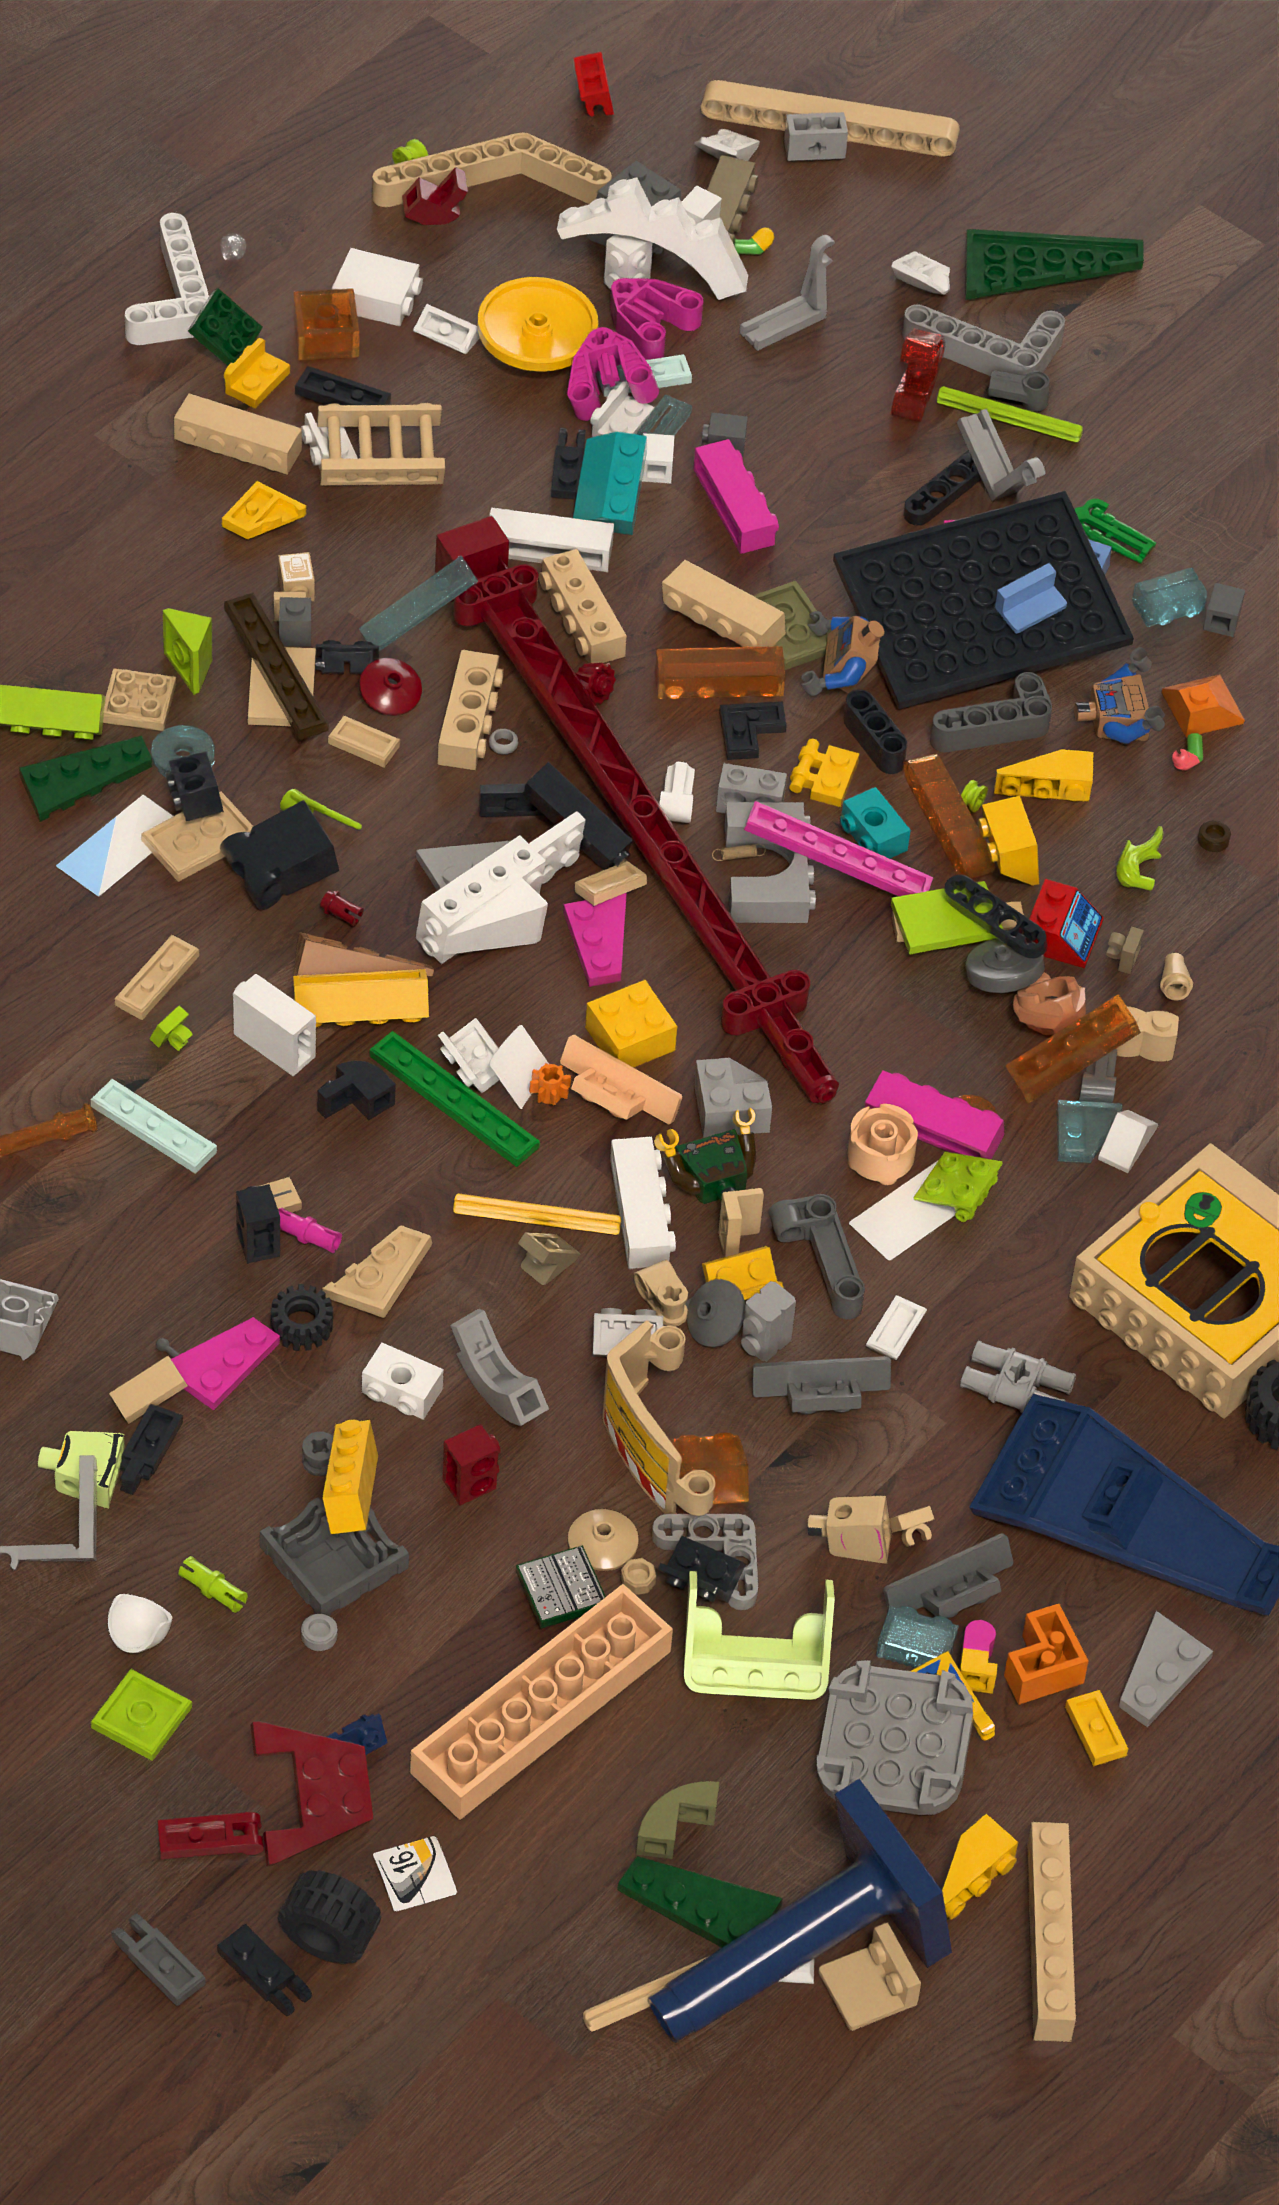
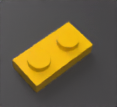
(1096, 1727)

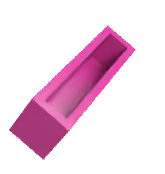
(735, 496)
(940, 1119)

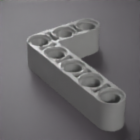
(986, 350)

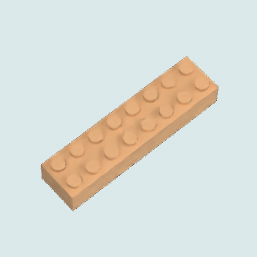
(540, 1701)

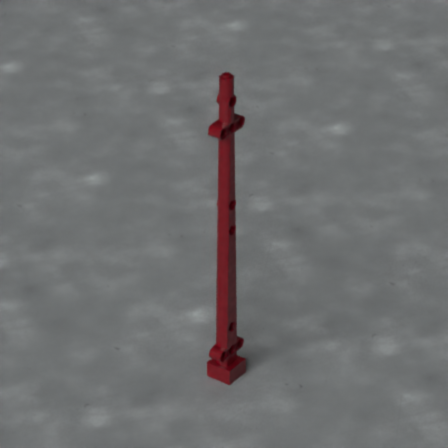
(504, 603)

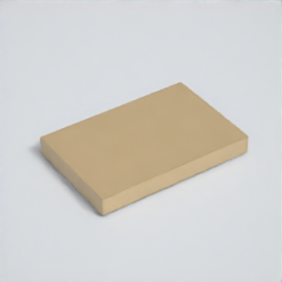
(262, 704)
(194, 844)

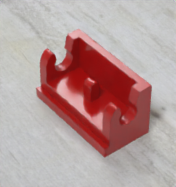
(593, 82)

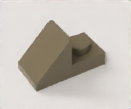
(546, 1256)

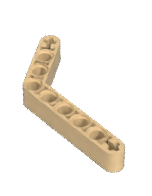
(494, 161)

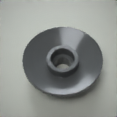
(725, 1315)

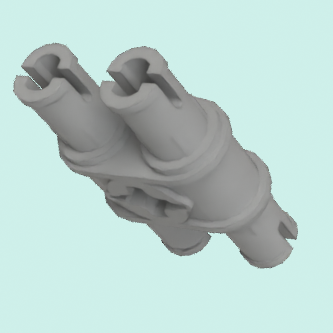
(1012, 1367)

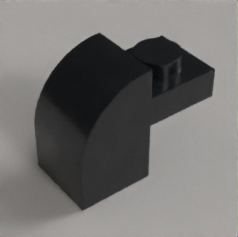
(360, 1085)

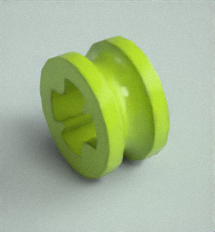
(974, 795)

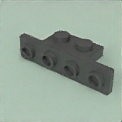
(822, 1383)
(954, 1581)

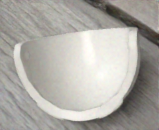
(137, 1623)

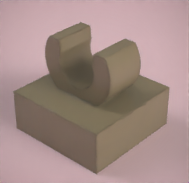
(1125, 948)

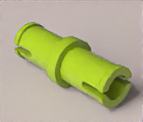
(213, 1584)

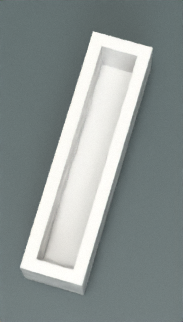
(541, 536)
(640, 1201)

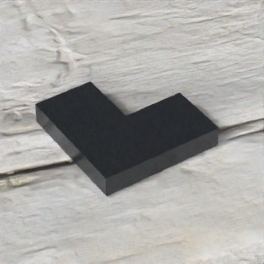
(745, 721)

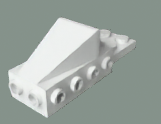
(499, 897)

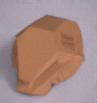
(1048, 1014)

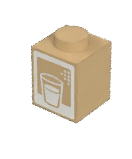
(296, 574)

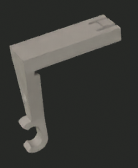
(798, 312)
(992, 458)
(87, 1526)

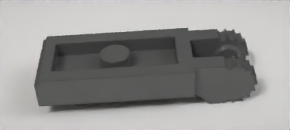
(160, 1960)

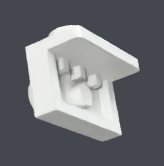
(473, 1051)

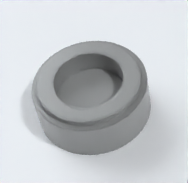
(319, 1632)

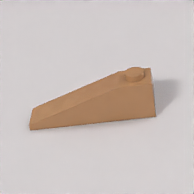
(327, 956)

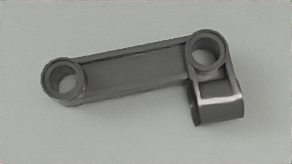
(817, 1220)

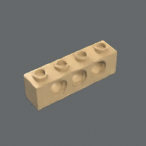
(469, 710)

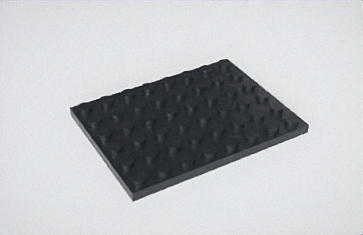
(940, 595)

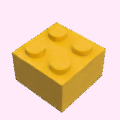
(631, 1025)

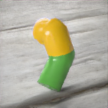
(756, 244)

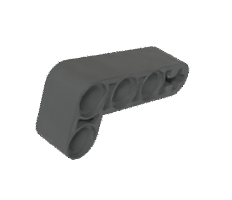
(995, 722)

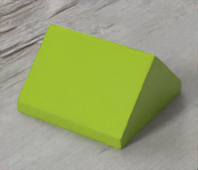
(188, 645)

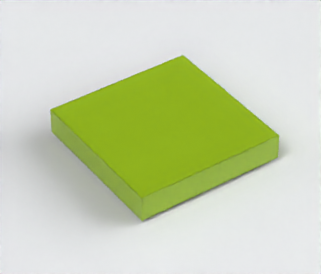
(141, 1714)

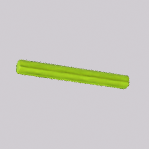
(1010, 414)

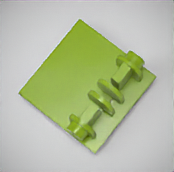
(960, 1183)

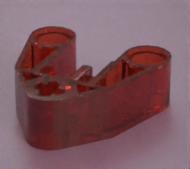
(924, 356)

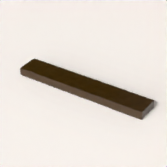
(276, 666)

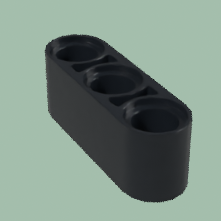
(875, 731)

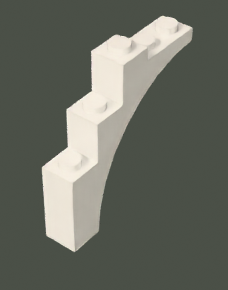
(665, 224)

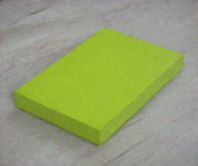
(933, 924)

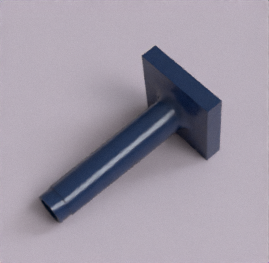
(880, 1881)

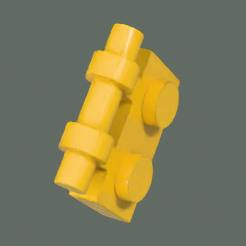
(834, 773)

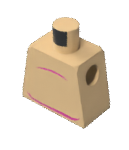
(855, 1528)

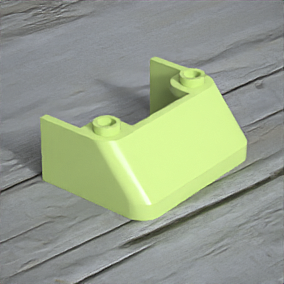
(757, 1664)

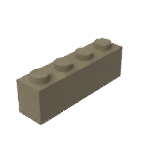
(733, 183)

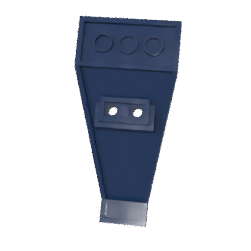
(1069, 1471)

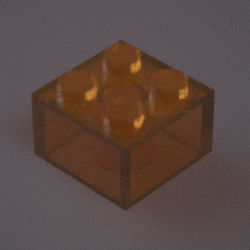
(326, 324)

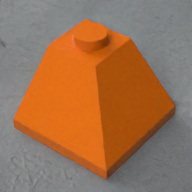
(1203, 705)

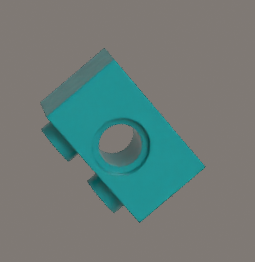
(875, 824)

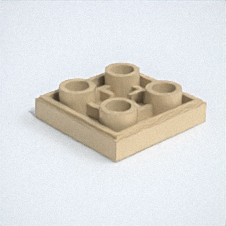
(138, 699)

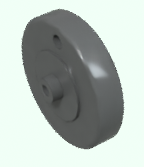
(1000, 968)

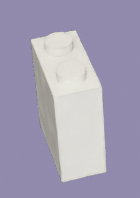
(381, 285)
(274, 1024)

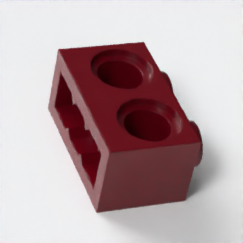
(471, 1464)

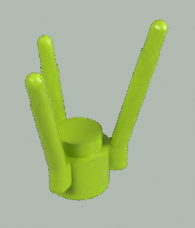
(294, 796)

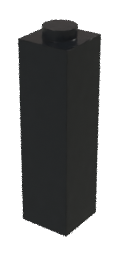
(560, 798)

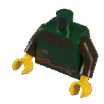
(712, 1163)

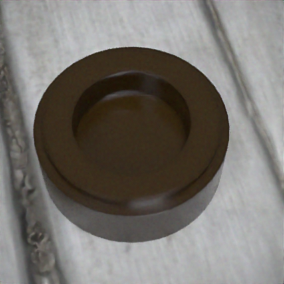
(1214, 836)

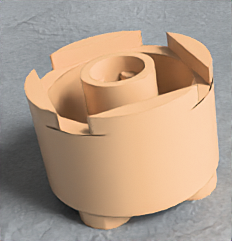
(882, 1143)

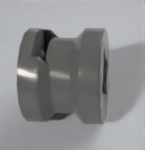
(317, 1462)

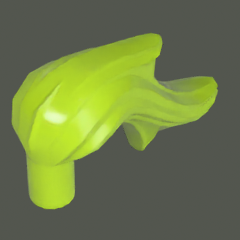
(1132, 856)

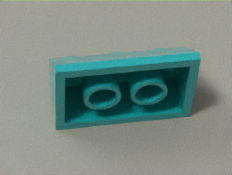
(611, 480)

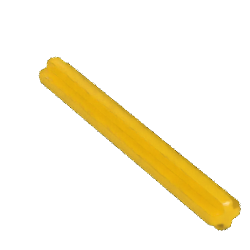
(537, 1214)

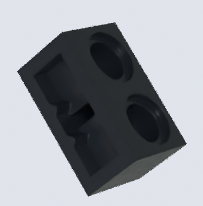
(194, 786)
(258, 1223)

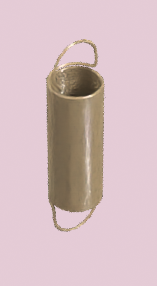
(739, 852)

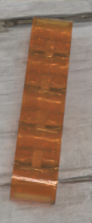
(948, 815)

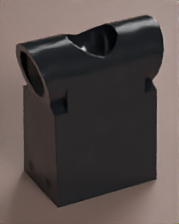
(281, 855)

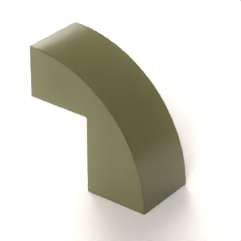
(687, 1803)

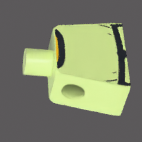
(65, 1462)

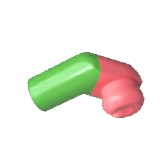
(1191, 756)

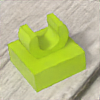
(172, 1030)

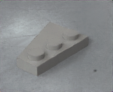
(1162, 1669)

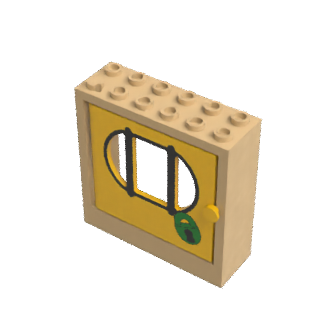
(1225, 1208)

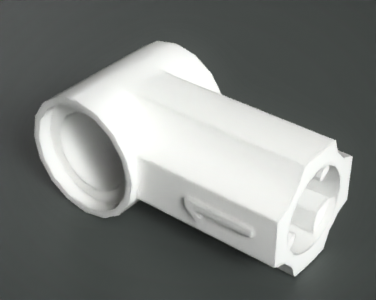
(677, 796)

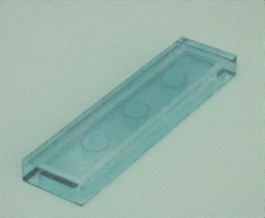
(419, 603)

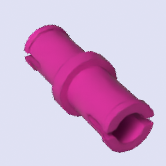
(309, 1231)

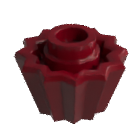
(597, 680)

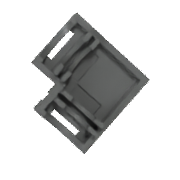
(332, 1567)

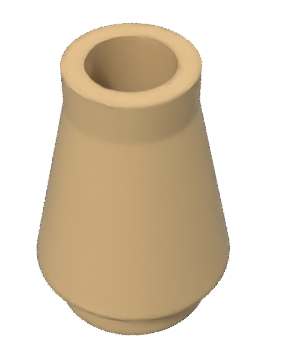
(1175, 979)

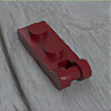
(210, 1835)

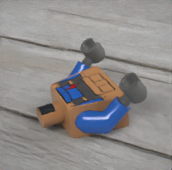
(849, 652)
(1120, 704)

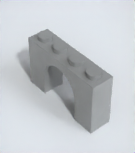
(775, 897)

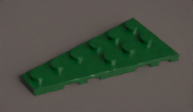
(1023, 260)

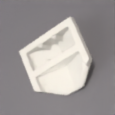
(728, 144)
(922, 273)

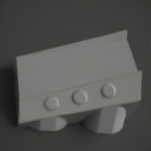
(23, 1317)

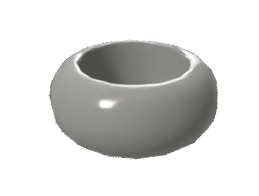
(503, 749)

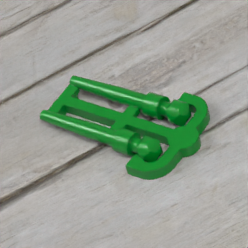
(1113, 528)

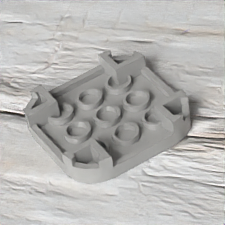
(898, 1735)

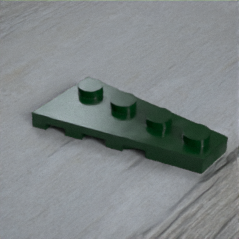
(70, 777)
(698, 1902)

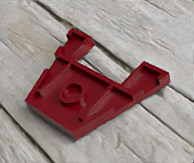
(328, 1783)

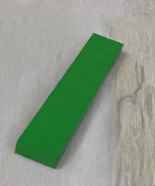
(454, 1098)

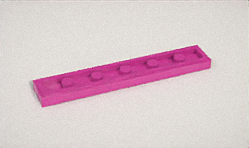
(835, 851)

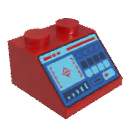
(1068, 921)

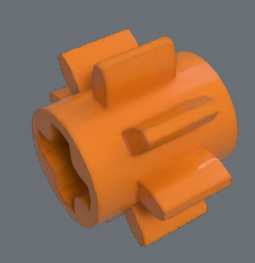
(550, 1084)

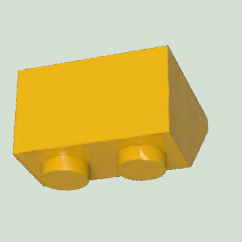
(1010, 839)

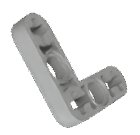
(729, 1543)

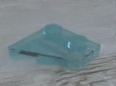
(1083, 1128)

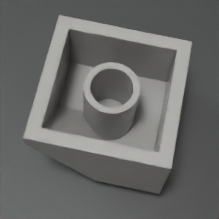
(726, 1087)

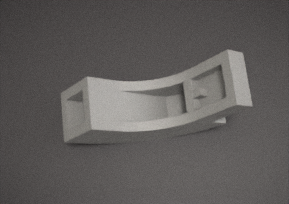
(495, 1378)

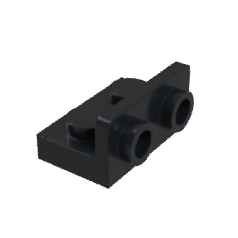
(715, 1570)

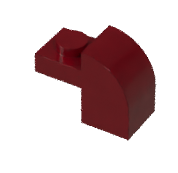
(433, 203)

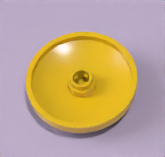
(535, 323)

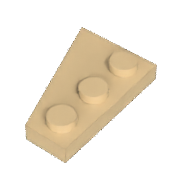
(383, 1274)

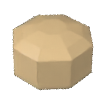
(638, 1576)

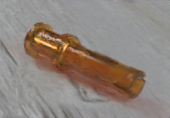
(61, 1126)

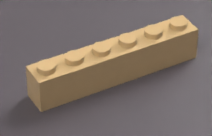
(1051, 1932)

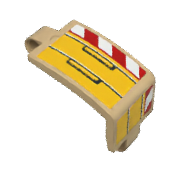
(635, 1432)

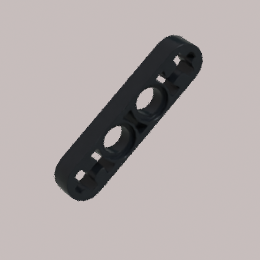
(944, 484)
(991, 920)

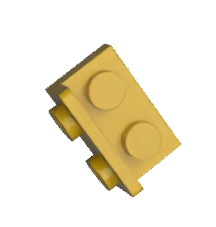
(254, 374)
(747, 1270)

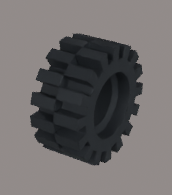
(302, 1301)

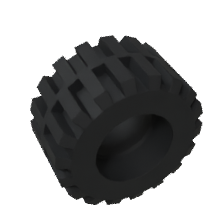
(1262, 1404)
(329, 1917)

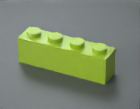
(51, 711)

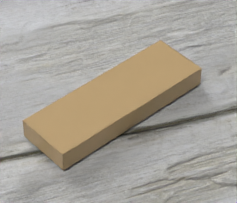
(156, 977)

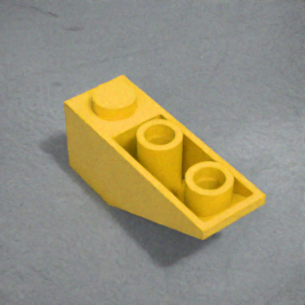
(1052, 776)
(978, 1859)

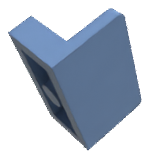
(1030, 599)

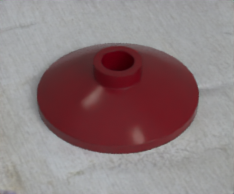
(389, 697)

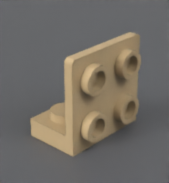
(872, 1981)

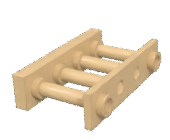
(380, 471)

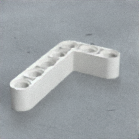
(171, 318)

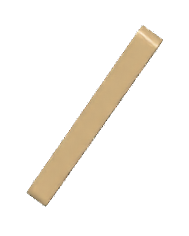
(864, 122)

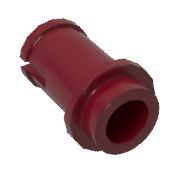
(340, 907)

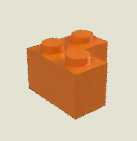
(1050, 1660)

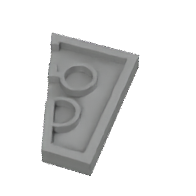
(448, 863)

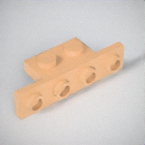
(616, 1084)

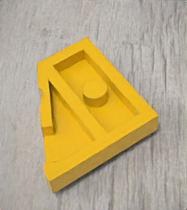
(261, 511)

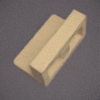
(738, 1217)

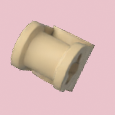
(663, 1292)

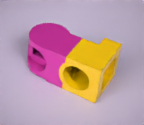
(975, 1652)

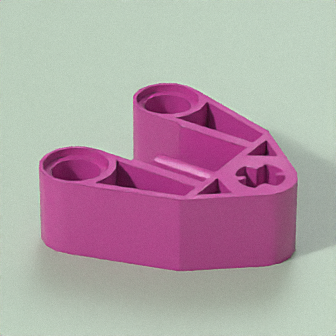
(641, 304)
(604, 352)

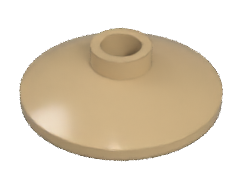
(609, 1550)

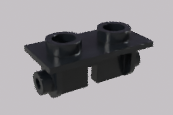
(335, 655)

